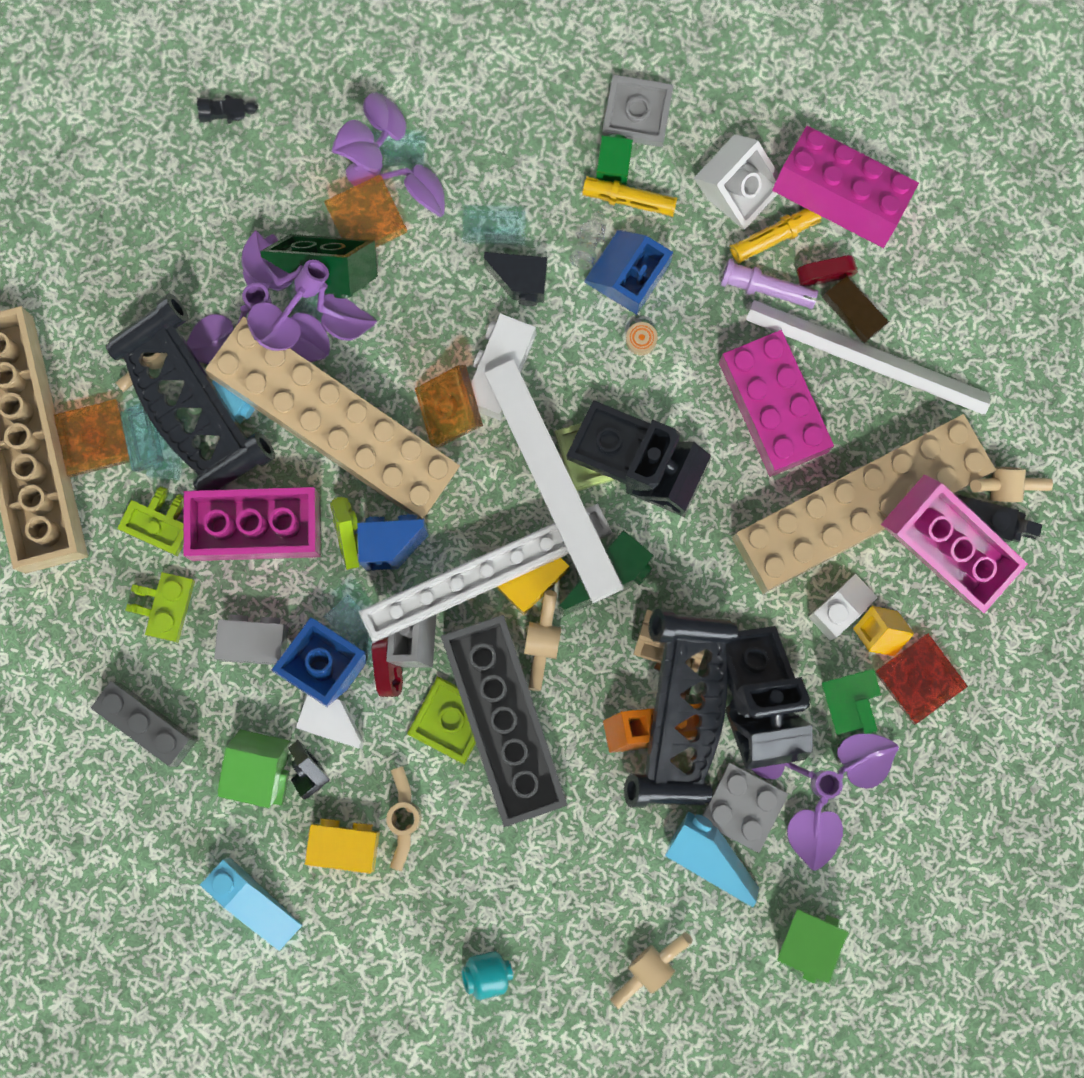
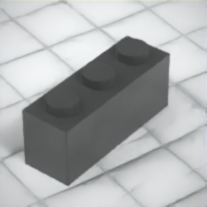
(144, 724)

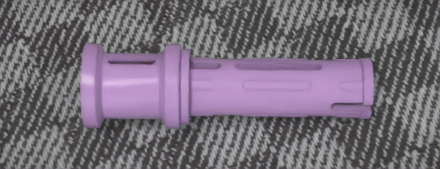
(754, 281)

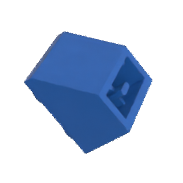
(630, 269)
(389, 543)

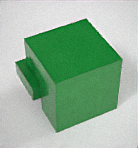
(850, 703)

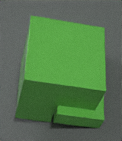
(255, 769)
(813, 946)

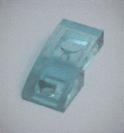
(349, 625)

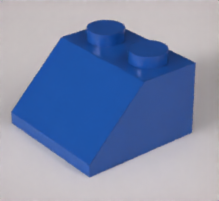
(320, 663)

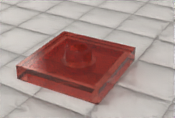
(920, 679)

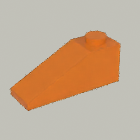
(633, 729)

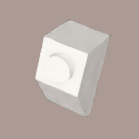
(843, 607)
(329, 722)

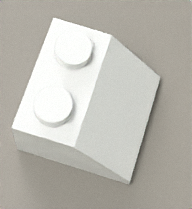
(739, 180)

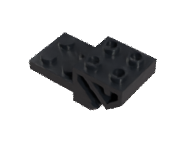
(641, 456)
(766, 701)

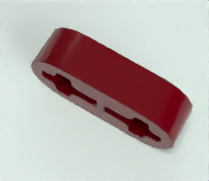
(827, 270)
(387, 675)

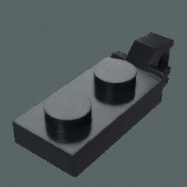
(1004, 521)

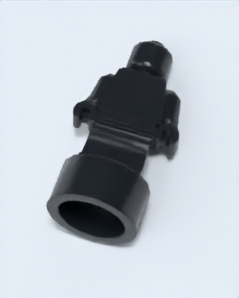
(230, 108)

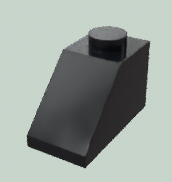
(519, 275)

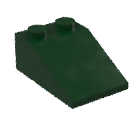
(348, 260)
(630, 563)

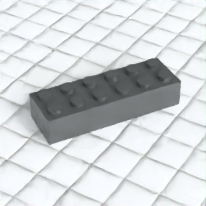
(504, 721)

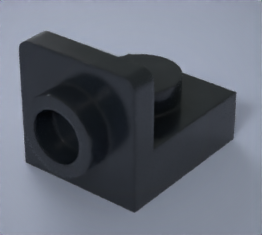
(310, 773)

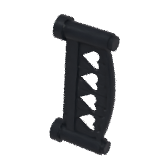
(159, 333)
(682, 639)

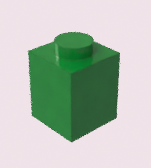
(614, 158)

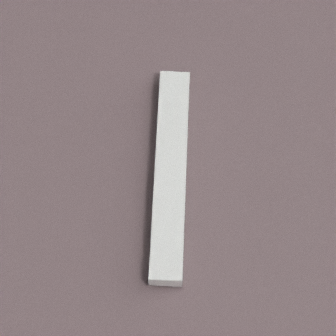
(869, 357)
(553, 481)
(471, 579)

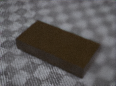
(855, 309)

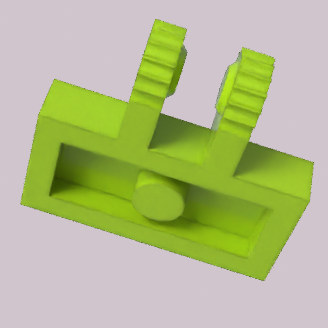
(345, 523)
(154, 527)
(168, 608)

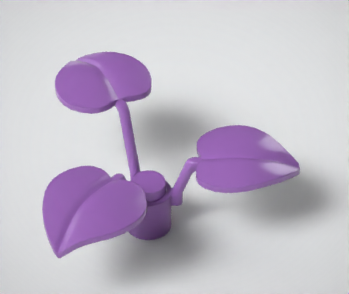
(358, 145)
(214, 329)
(280, 332)
(819, 834)

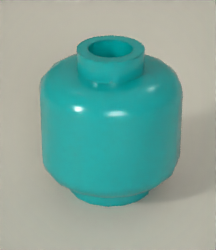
(486, 975)

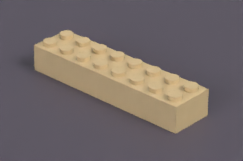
(333, 421)
(34, 487)
(857, 504)

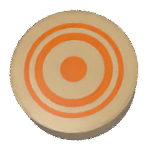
(641, 338)

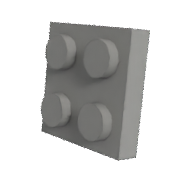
(638, 110)
(744, 807)

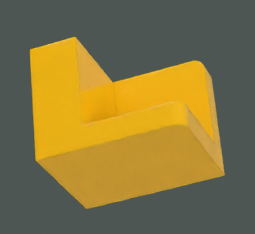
(883, 631)

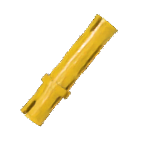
(629, 196)
(786, 228)

